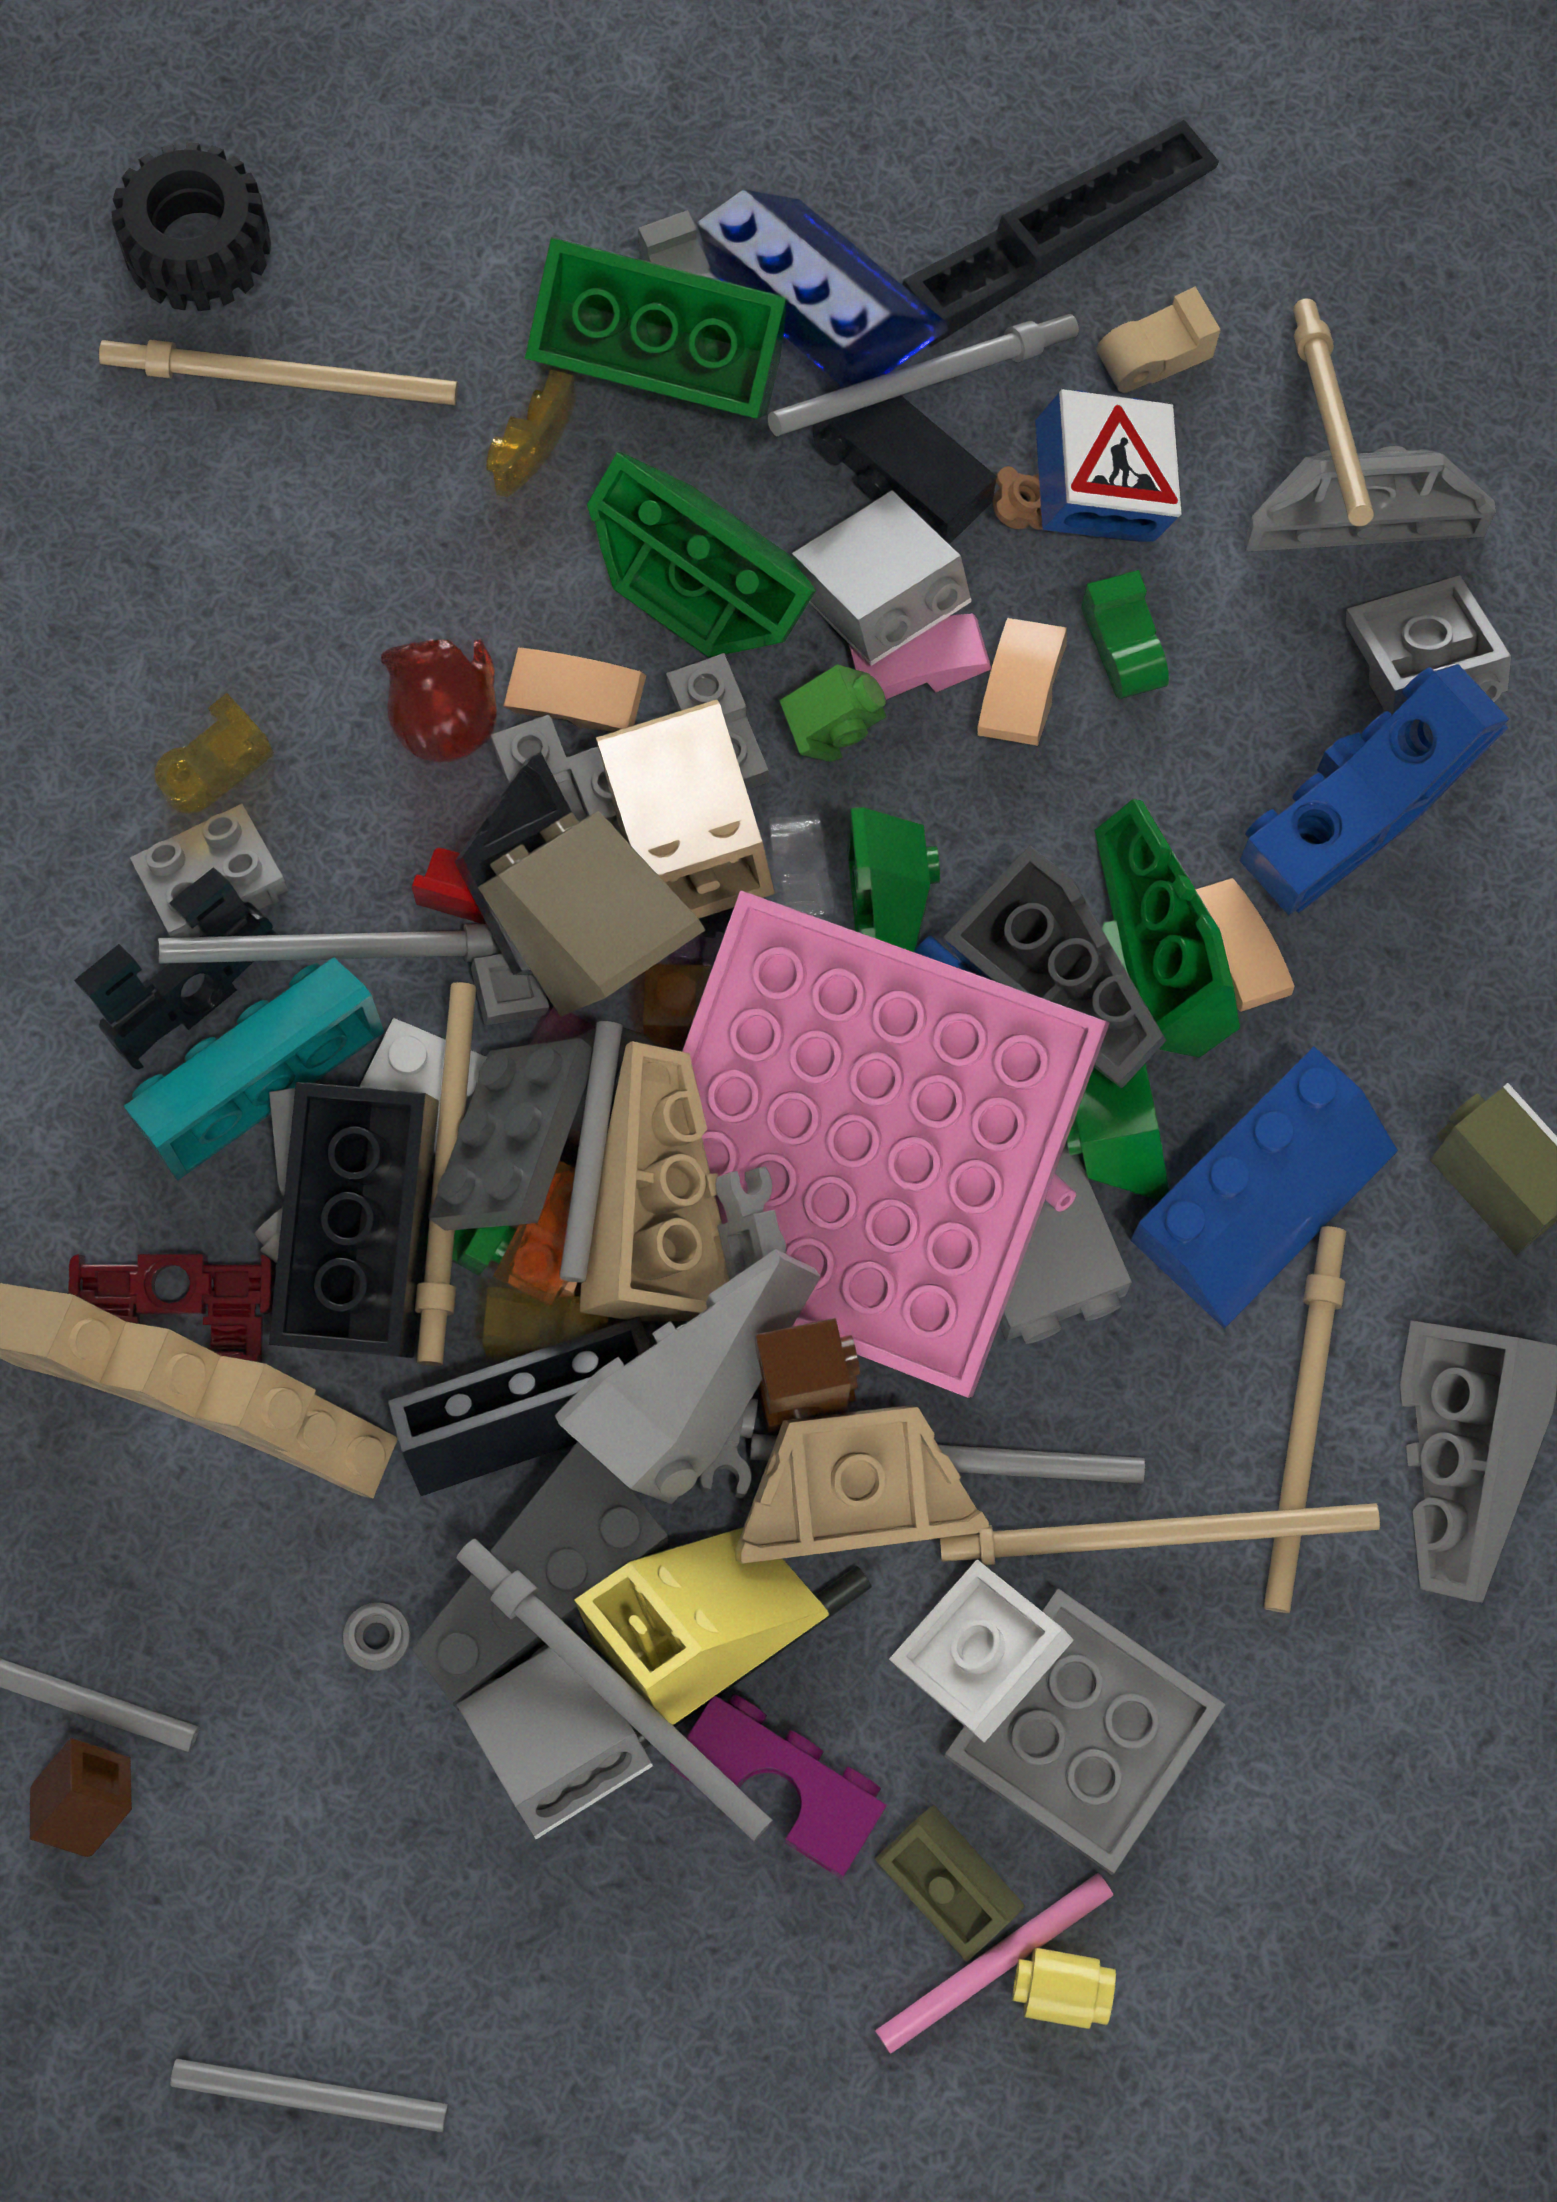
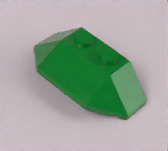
(694, 562)

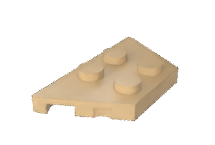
(855, 1486)

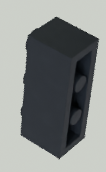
(905, 452)

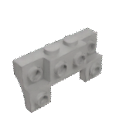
(583, 774)

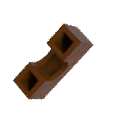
(805, 1372)

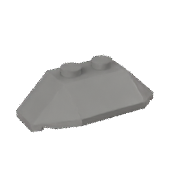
(1411, 494)

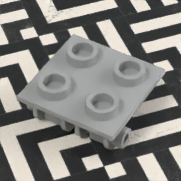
(222, 842)

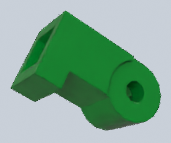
(1125, 634)

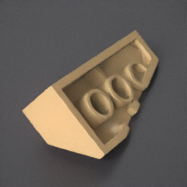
(656, 1203)

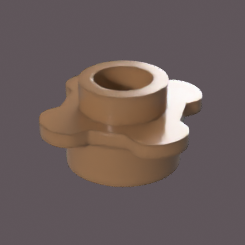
(1009, 504)

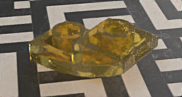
(530, 441)

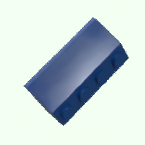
(1266, 1188)

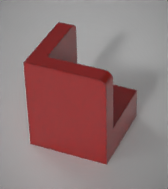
(445, 888)

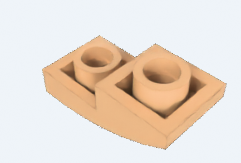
(1022, 681)
(574, 690)
(1251, 951)

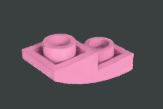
(939, 657)

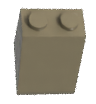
(586, 911)

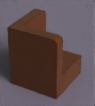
(80, 1798)

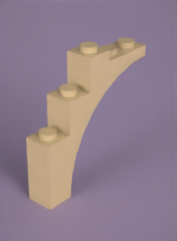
(181, 1378)

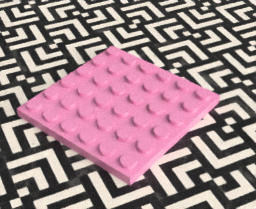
(897, 1121)

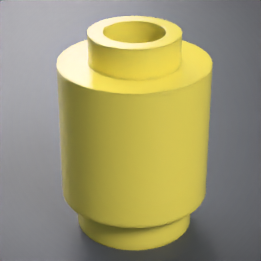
(1064, 1988)

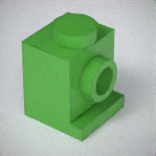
(833, 711)

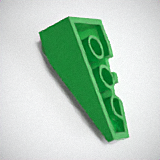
(890, 876)

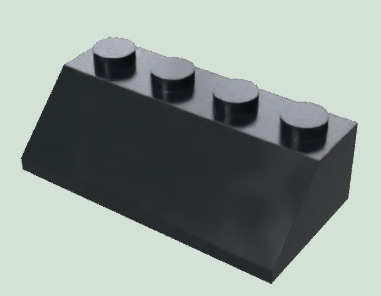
(354, 1220)

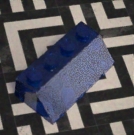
(839, 301)

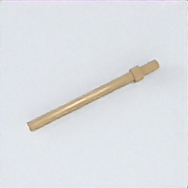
(1314, 347)
(163, 360)
(1324, 1295)
(436, 1296)

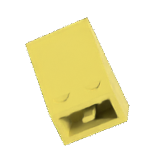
(695, 1620)

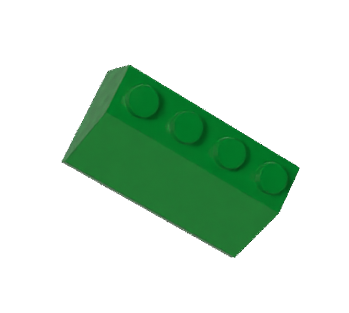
(658, 328)

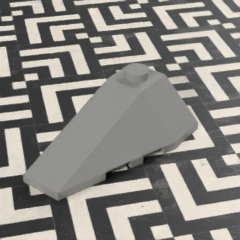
(679, 1400)
(1479, 1430)

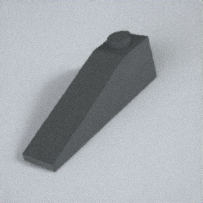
(1045, 941)

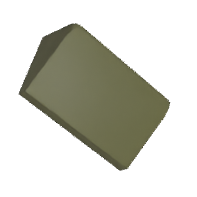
(950, 1882)

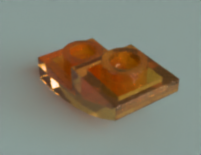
(536, 1249)

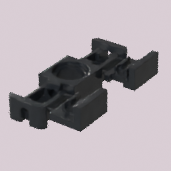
(146, 1016)

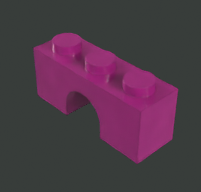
(835, 1808)

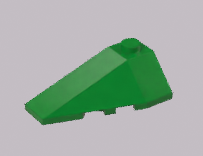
(1166, 934)
(1120, 1126)

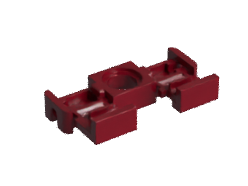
(229, 1304)

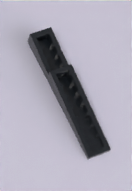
(1060, 226)

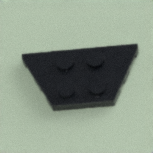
(517, 818)

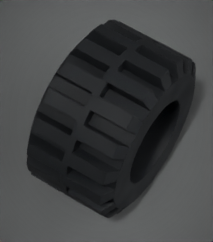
(200, 266)

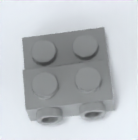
(1423, 630)

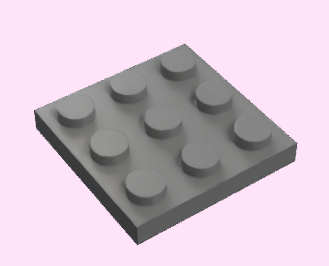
(1093, 1738)

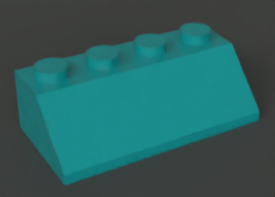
(229, 1079)

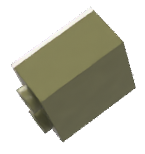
(1502, 1165)

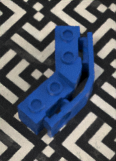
(1372, 787)

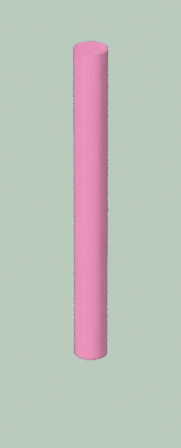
(994, 1963)

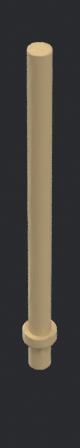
(1159, 1532)

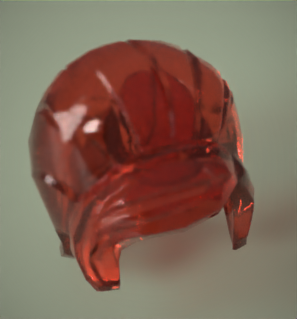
(440, 699)

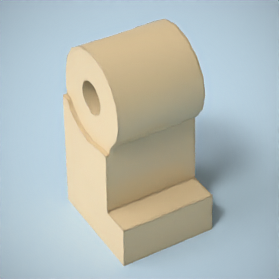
(1160, 343)

